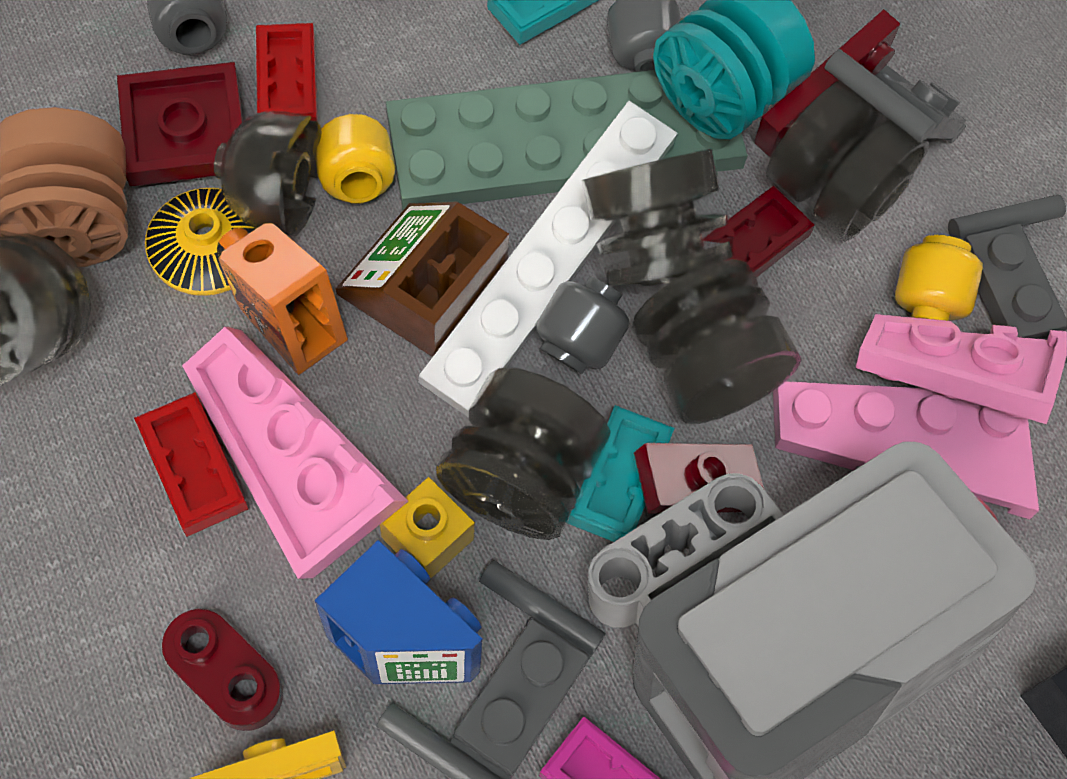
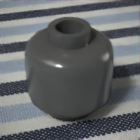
(188, 24)
(636, 27)
(582, 324)

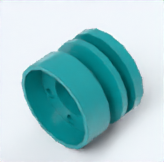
(733, 62)

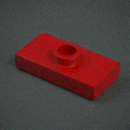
(286, 69)
(191, 464)

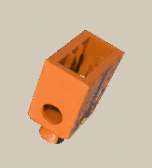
(266, 275)

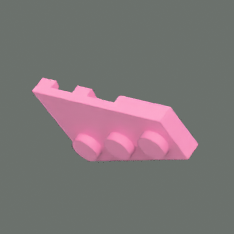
(985, 369)

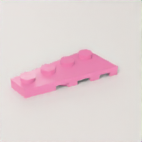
(859, 422)
(295, 461)

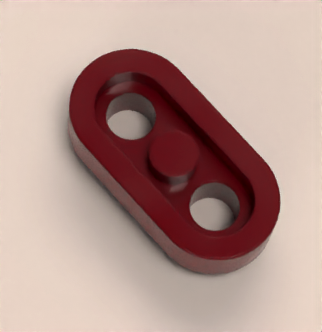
(220, 667)

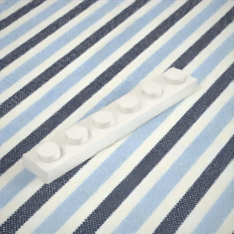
(544, 259)

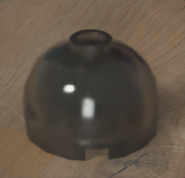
(269, 169)

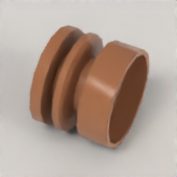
(64, 182)

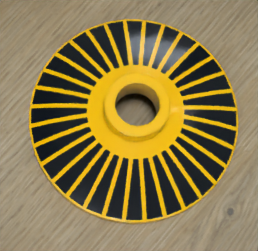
(185, 258)

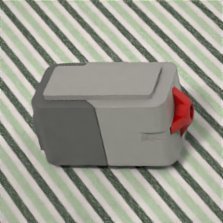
(808, 622)

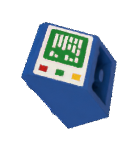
(397, 625)

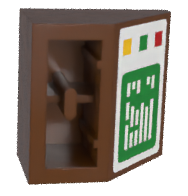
(427, 271)

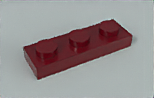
(868, 47)

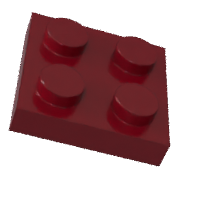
(177, 120)

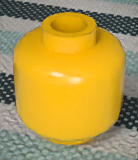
(355, 158)
(939, 279)

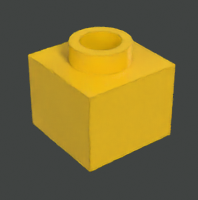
(429, 547)

